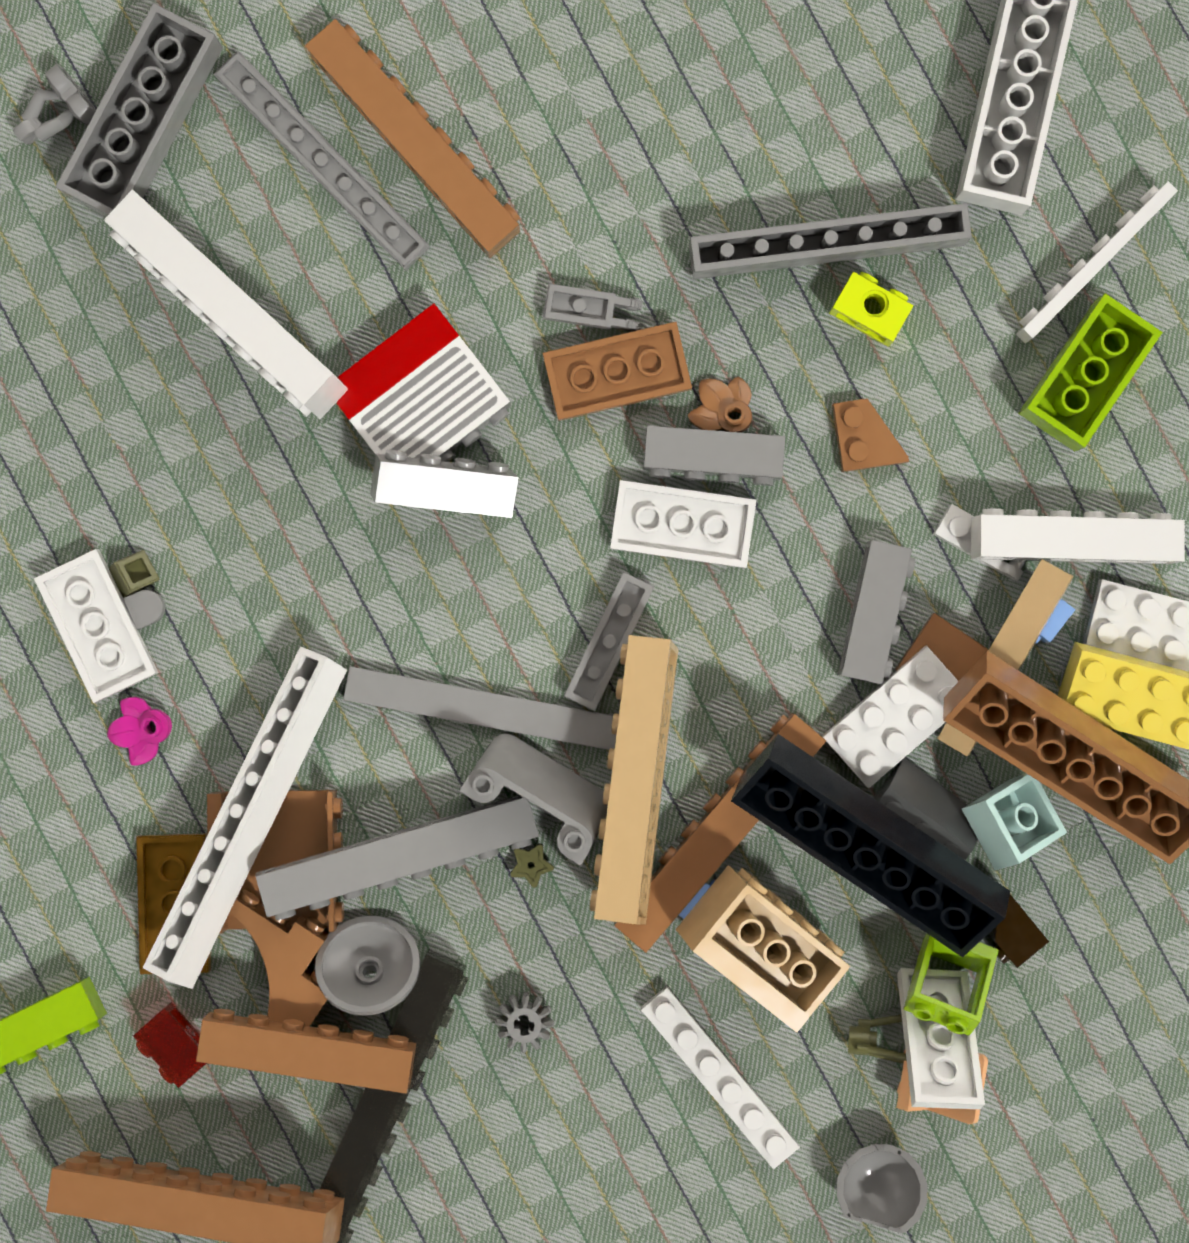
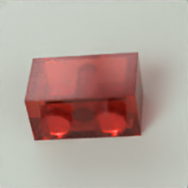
(171, 1044)

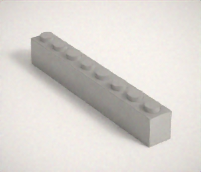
(829, 241)
(396, 855)

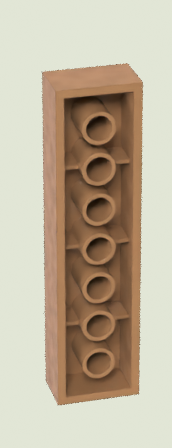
(1072, 755)
(192, 1202)

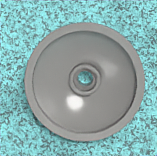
(362, 947)

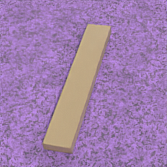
(1020, 631)

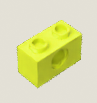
(851, 310)

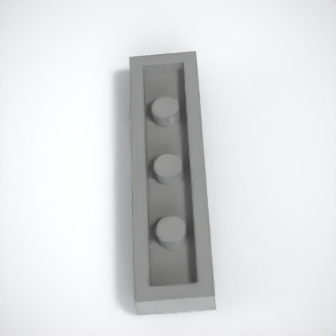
(606, 643)

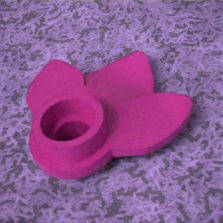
(135, 732)

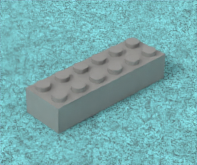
(140, 111)

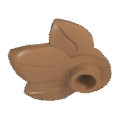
(719, 402)

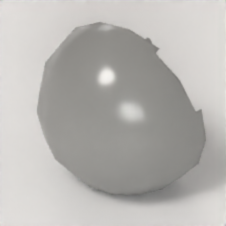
(882, 1188)

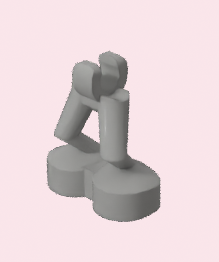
(63, 89)

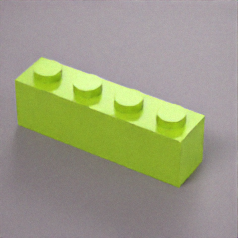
(49, 1022)

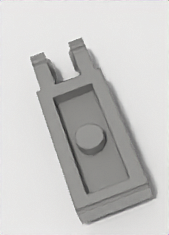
(588, 308)

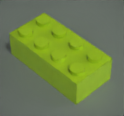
(1090, 372)

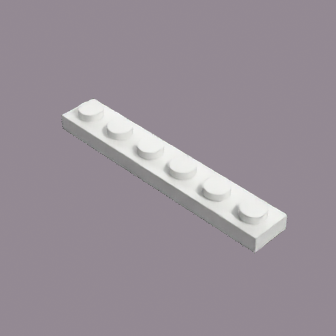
(1104, 251)
(720, 1077)

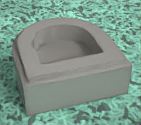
(145, 608)

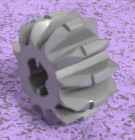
(515, 1029)

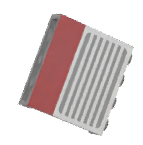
(421, 391)

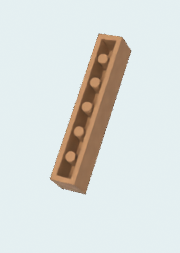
(306, 1051)

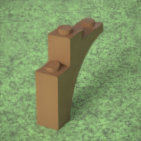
(286, 955)

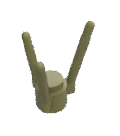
(864, 1041)

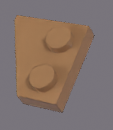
(864, 437)

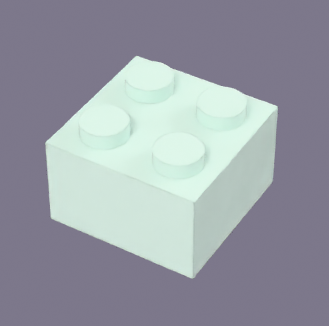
(1014, 821)

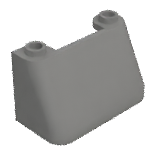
(546, 784)

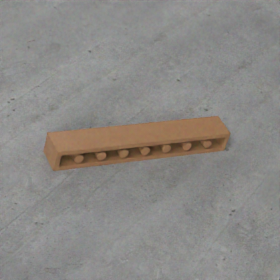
(413, 138)
(707, 842)

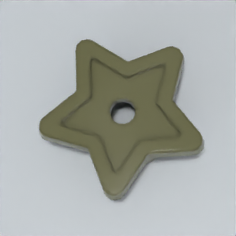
(540, 864)

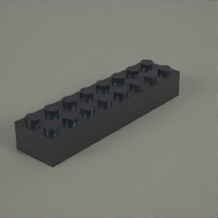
(871, 846)

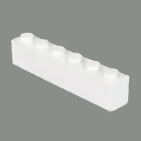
(1077, 538)

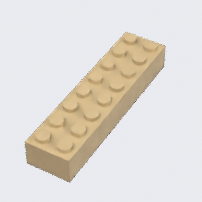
(635, 780)

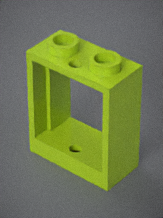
(979, 960)

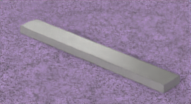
(321, 160)
(479, 708)

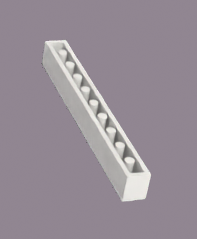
(245, 819)

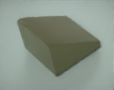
(133, 573)

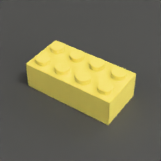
(1129, 694)

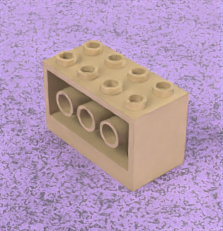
(763, 946)

